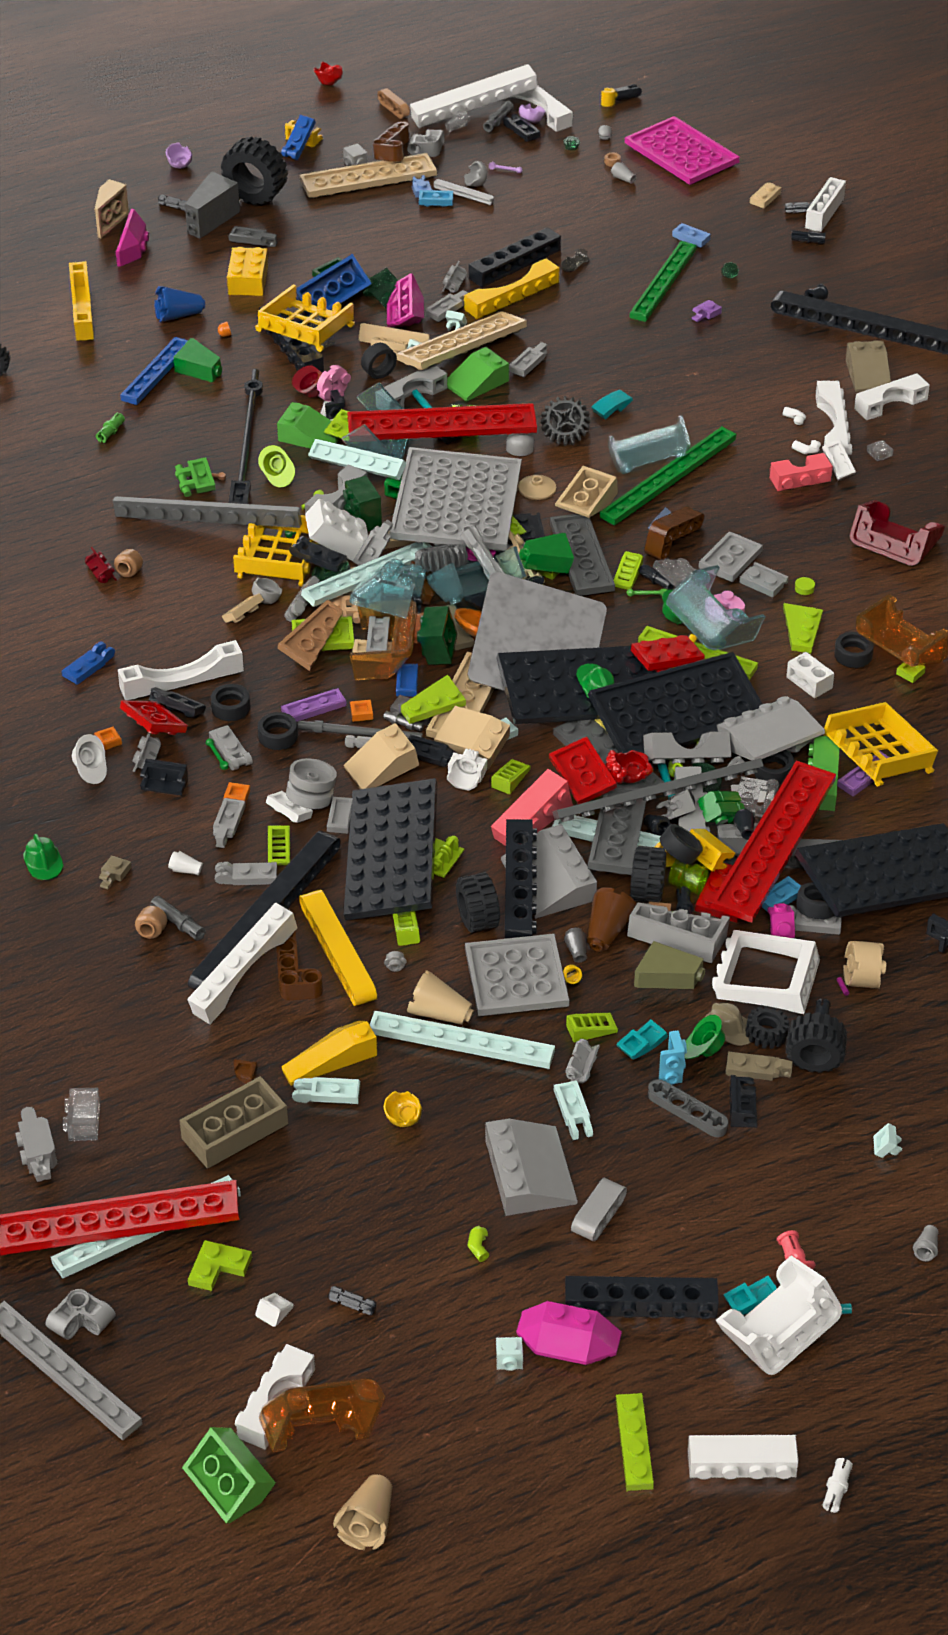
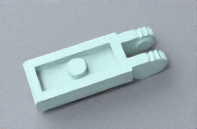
(326, 1090)
(573, 1108)

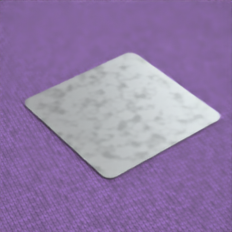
(530, 618)

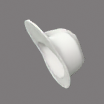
(90, 759)

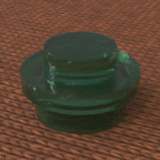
(571, 143)
(730, 270)

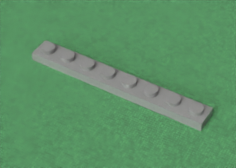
(67, 1373)

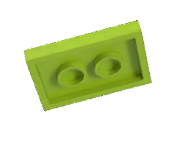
(341, 637)

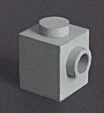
(354, 155)

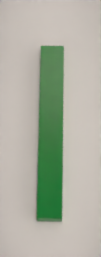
(663, 281)

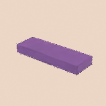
(315, 705)
(856, 779)

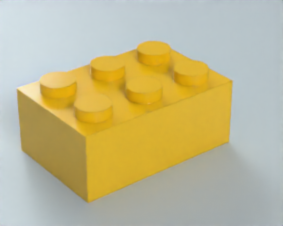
(247, 271)

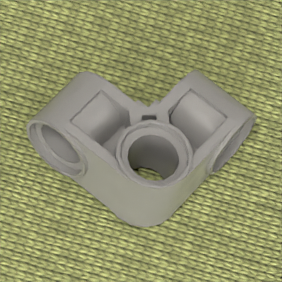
(429, 143)
(69, 1316)

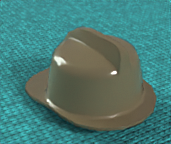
(732, 1023)

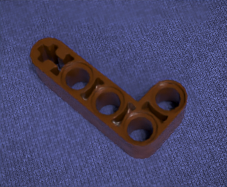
(390, 143)
(670, 528)
(295, 982)

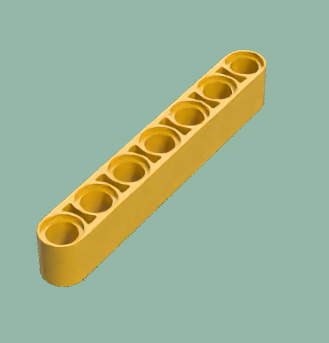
(338, 947)

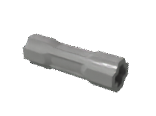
(476, 543)

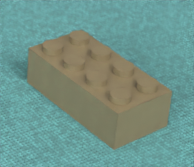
(233, 1122)

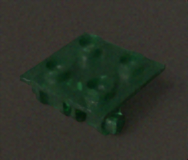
(382, 286)

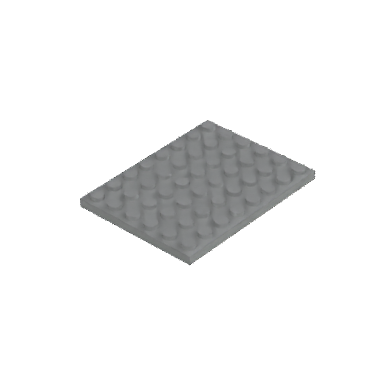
(453, 492)

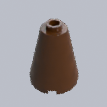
(608, 917)

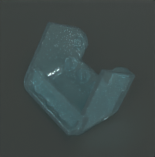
(390, 588)

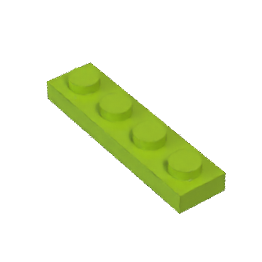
(634, 1442)

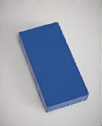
(407, 680)

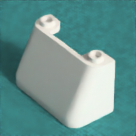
(786, 1319)

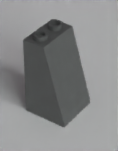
(211, 204)

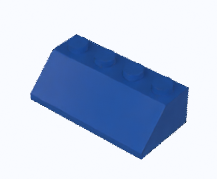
(335, 283)

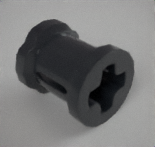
(819, 292)

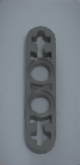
(690, 1104)

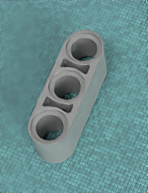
(599, 1209)

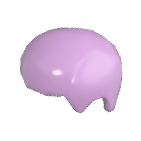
(530, 114)
(178, 155)

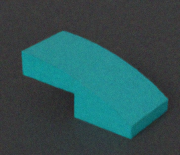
(614, 401)
(644, 1040)
(746, 1298)

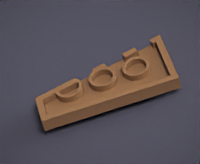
(311, 635)

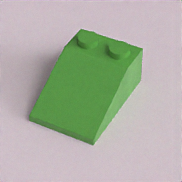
(478, 374)
(303, 425)

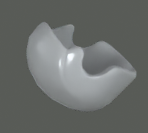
(477, 174)
(520, 444)
(268, 589)

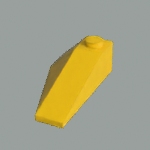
(334, 1051)

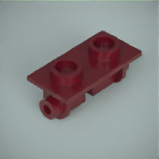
(101, 570)

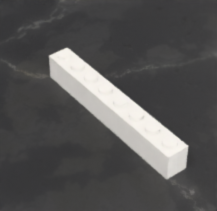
(473, 95)

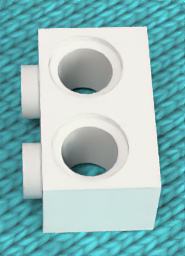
(810, 675)

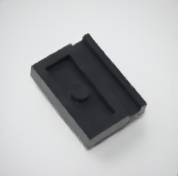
(531, 524)

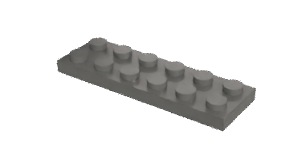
(589, 568)
(601, 741)
(617, 835)

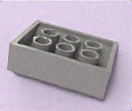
(770, 729)
(561, 873)
(528, 1166)

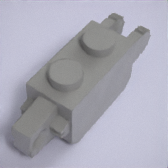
(37, 1144)

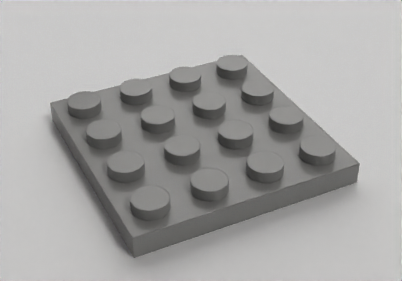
(516, 974)

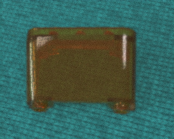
(887, 629)
(349, 1403)

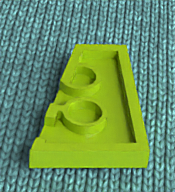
(802, 626)
(433, 701)

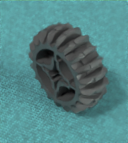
(558, 433)
(440, 556)

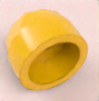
(574, 977)

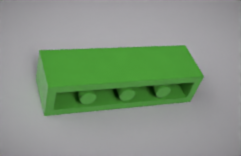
(826, 757)

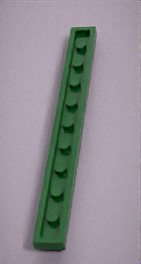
(667, 476)

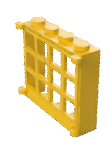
(336, 319)
(285, 569)
(921, 751)

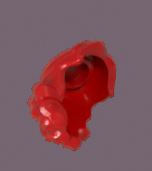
(628, 766)

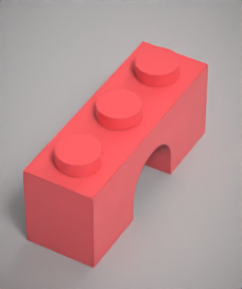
(787, 476)

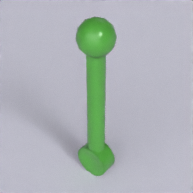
(631, 592)

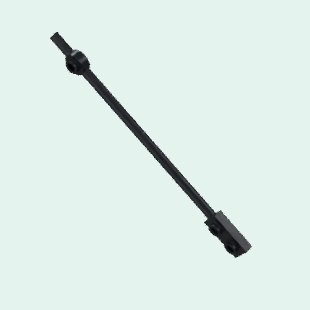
(240, 488)

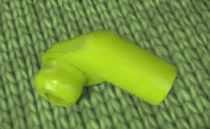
(671, 767)
(475, 1240)

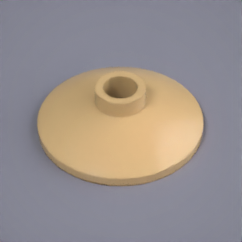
(537, 487)

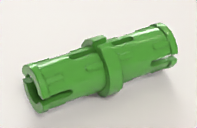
(110, 427)

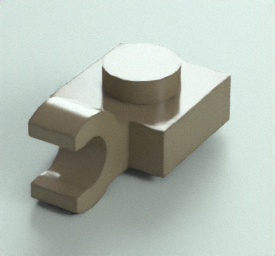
(113, 870)

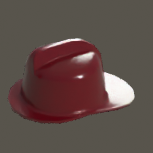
(306, 381)

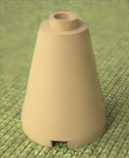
(439, 1001)
(365, 1515)

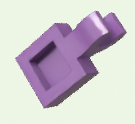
(707, 309)

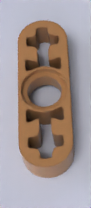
(393, 103)

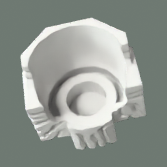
(466, 770)

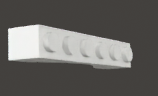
(557, 114)
(830, 400)
(220, 661)
(217, 988)

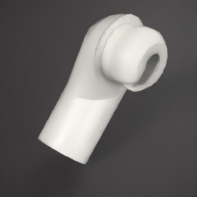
(798, 416)
(807, 449)

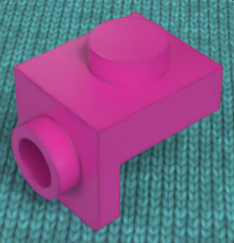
(782, 920)

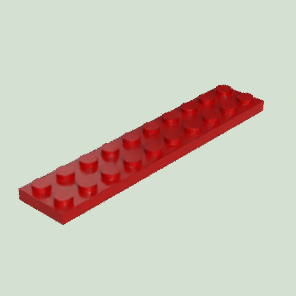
(446, 421)
(773, 841)
(119, 1217)

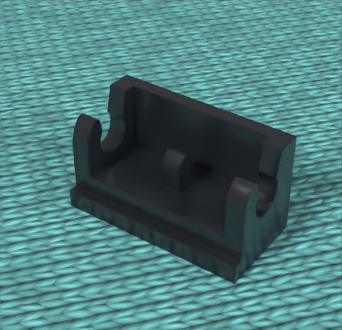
(164, 777)
(742, 1102)

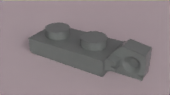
(253, 236)

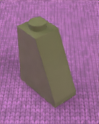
(668, 968)

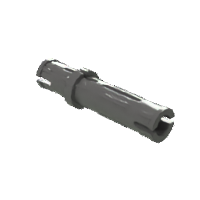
(490, 124)
(182, 921)

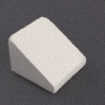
(273, 1309)

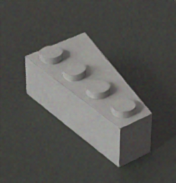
(679, 930)

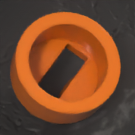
(224, 330)

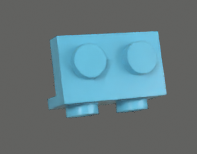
(672, 1060)

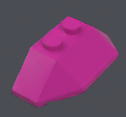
(132, 240)
(405, 303)
(568, 1333)

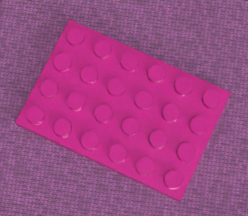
(682, 150)

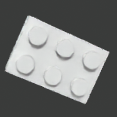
(336, 528)

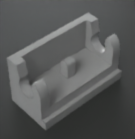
(677, 805)

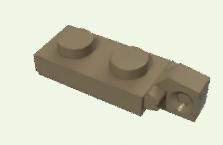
(757, 1066)

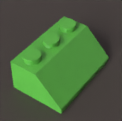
(228, 1474)

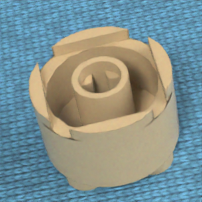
(864, 964)

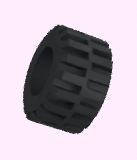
(648, 874)
(477, 902)
(816, 1042)

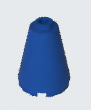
(176, 304)

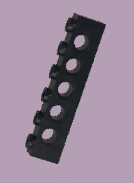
(514, 257)
(297, 351)
(520, 832)
(644, 1296)

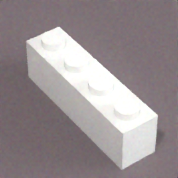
(825, 204)
(742, 1456)

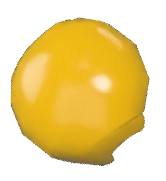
(402, 1109)

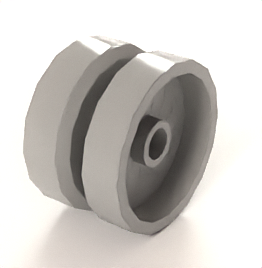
(311, 783)

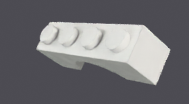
(908, 389)
(289, 1370)

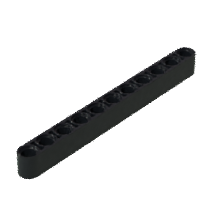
(861, 321)
(282, 890)

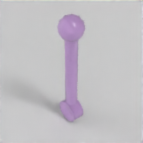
(492, 165)

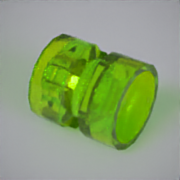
(689, 876)

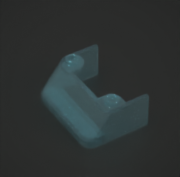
(362, 438)
(650, 446)
(456, 583)
(707, 617)

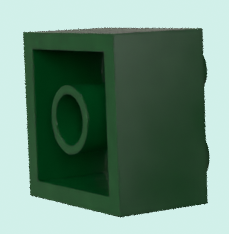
(363, 501)
(437, 635)

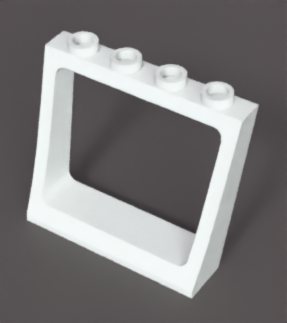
(791, 999)

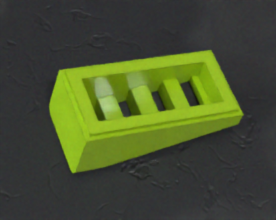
(628, 570)
(506, 779)
(279, 832)
(406, 928)
(578, 1024)

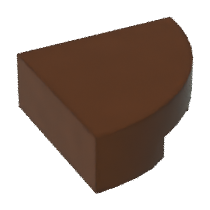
(245, 1070)

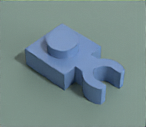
(420, 184)

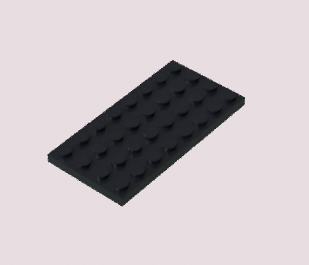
(545, 683)
(675, 701)
(391, 849)
(880, 869)

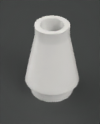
(184, 864)

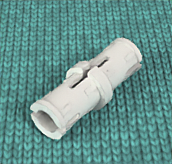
(837, 1485)

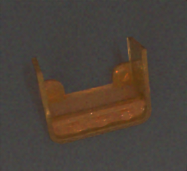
(386, 663)

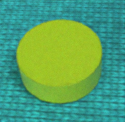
(804, 586)

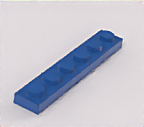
(152, 373)

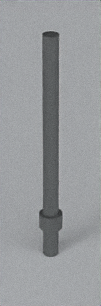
(319, 726)

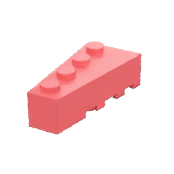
(537, 803)

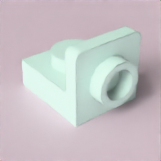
(509, 1353)

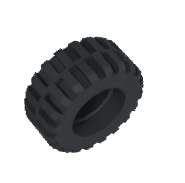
(265, 159)

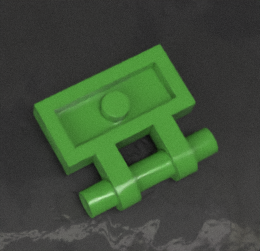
(201, 477)

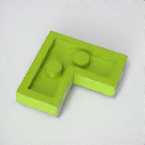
(217, 1258)

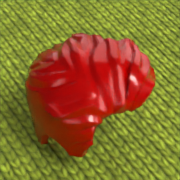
(328, 74)

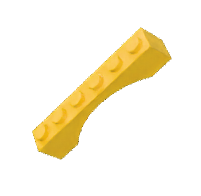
(81, 301)
(486, 301)

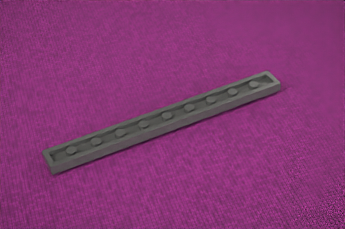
(207, 512)
(650, 792)

